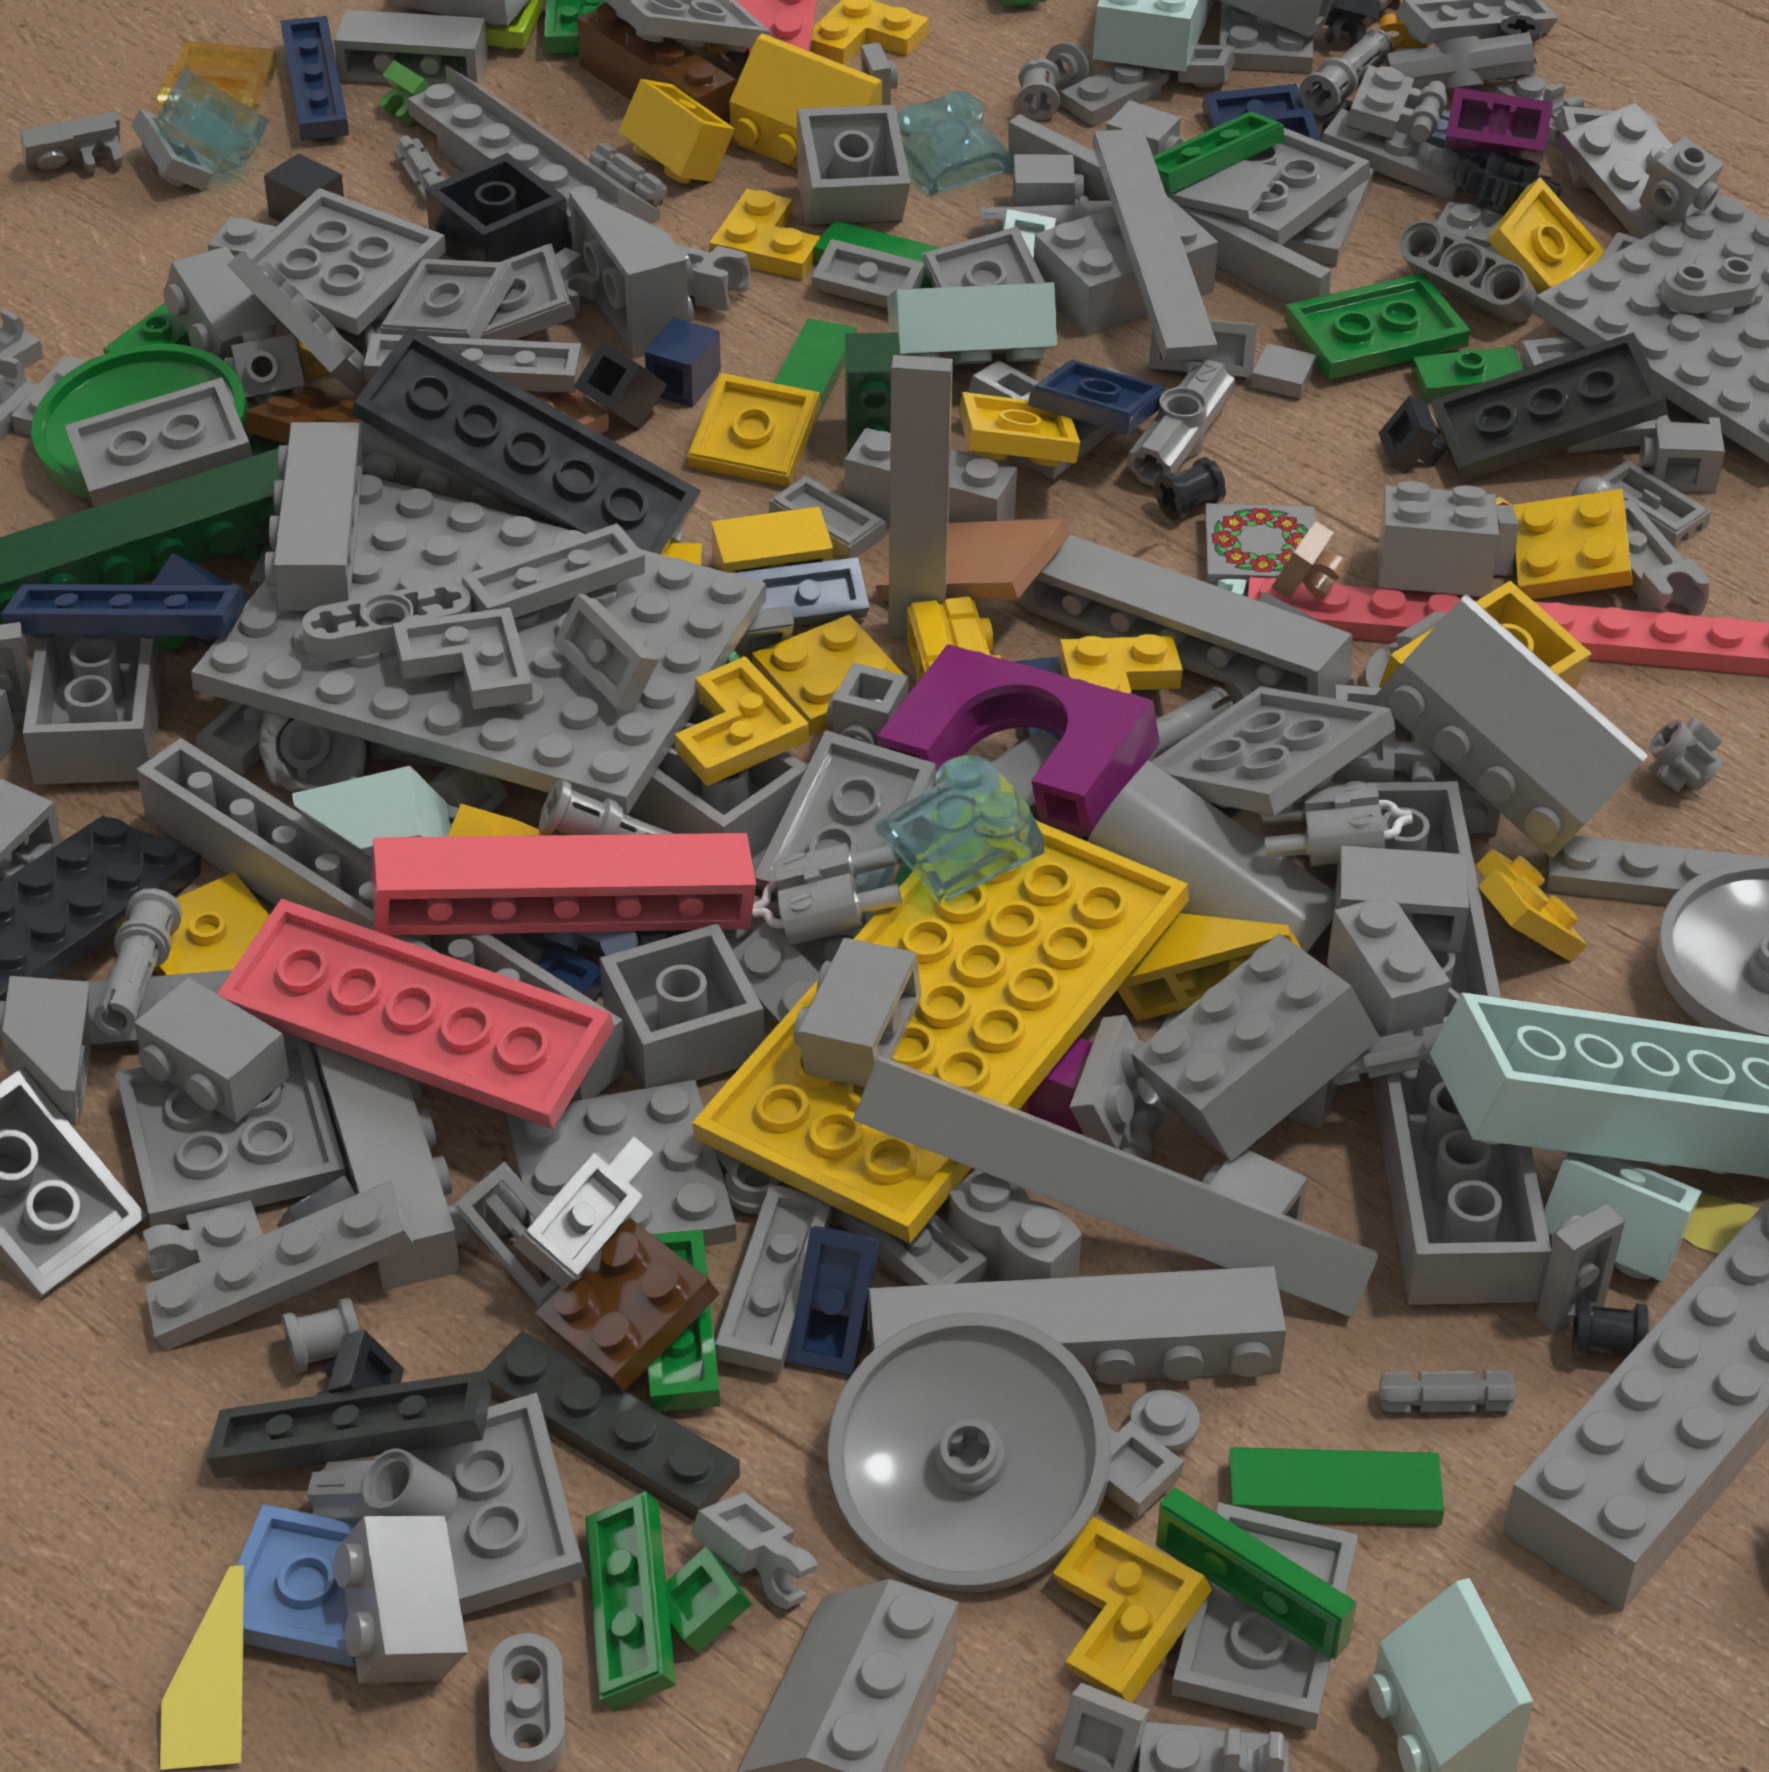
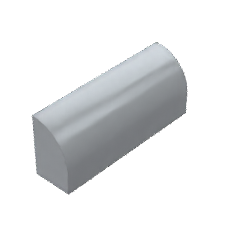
(1223, 863)

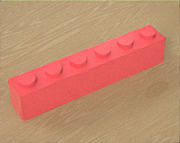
(561, 883)

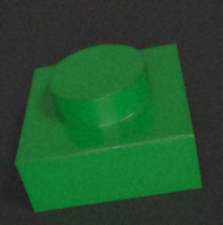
(704, 1599)

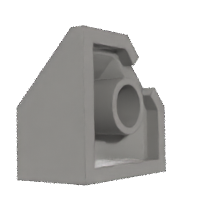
(49, 1036)

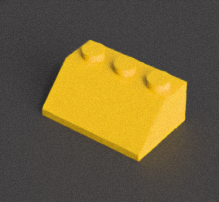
(778, 83)

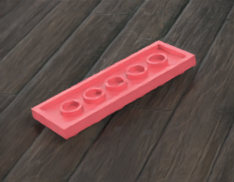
(418, 1012)

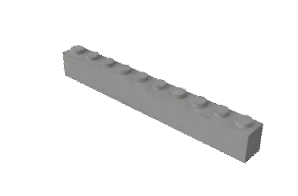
(299, 861)

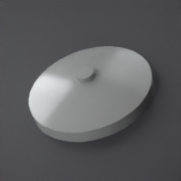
(1718, 947)
(969, 1452)

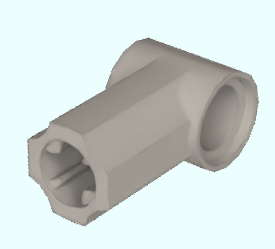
(385, 1486)

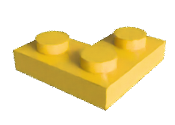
(862, 22)
(759, 231)
(1122, 662)
(747, 725)
(1517, 897)
(1143, 1605)

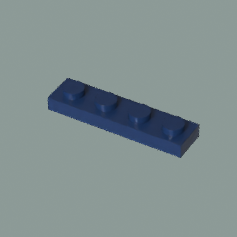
(314, 78)
(125, 610)

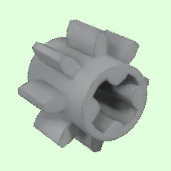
(1685, 754)

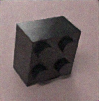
(497, 212)

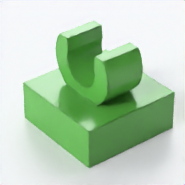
(405, 85)

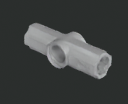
(1466, 61)
(1181, 422)

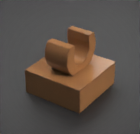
(1309, 564)

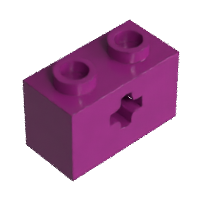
(1498, 122)

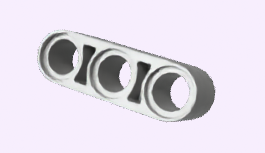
(1452, 256)

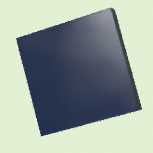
(1097, 396)

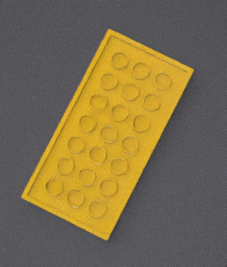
(1004, 995)

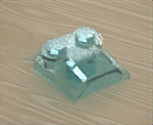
(210, 123)
(950, 143)
(963, 828)

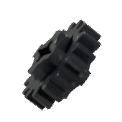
(1498, 179)

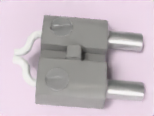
(1335, 818)
(821, 892)

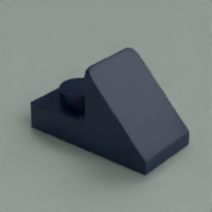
(834, 1300)

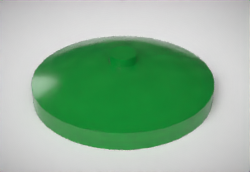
(113, 383)

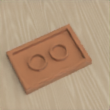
(996, 557)

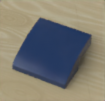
(1274, 102)

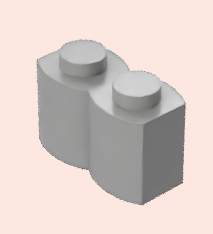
(1014, 1233)

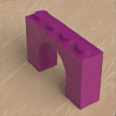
(975, 695)

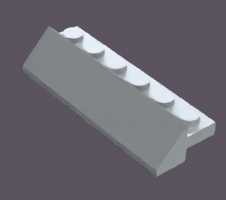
(480, 126)

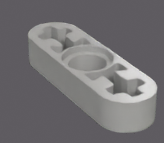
(332, 631)

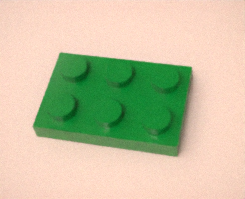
(1376, 325)

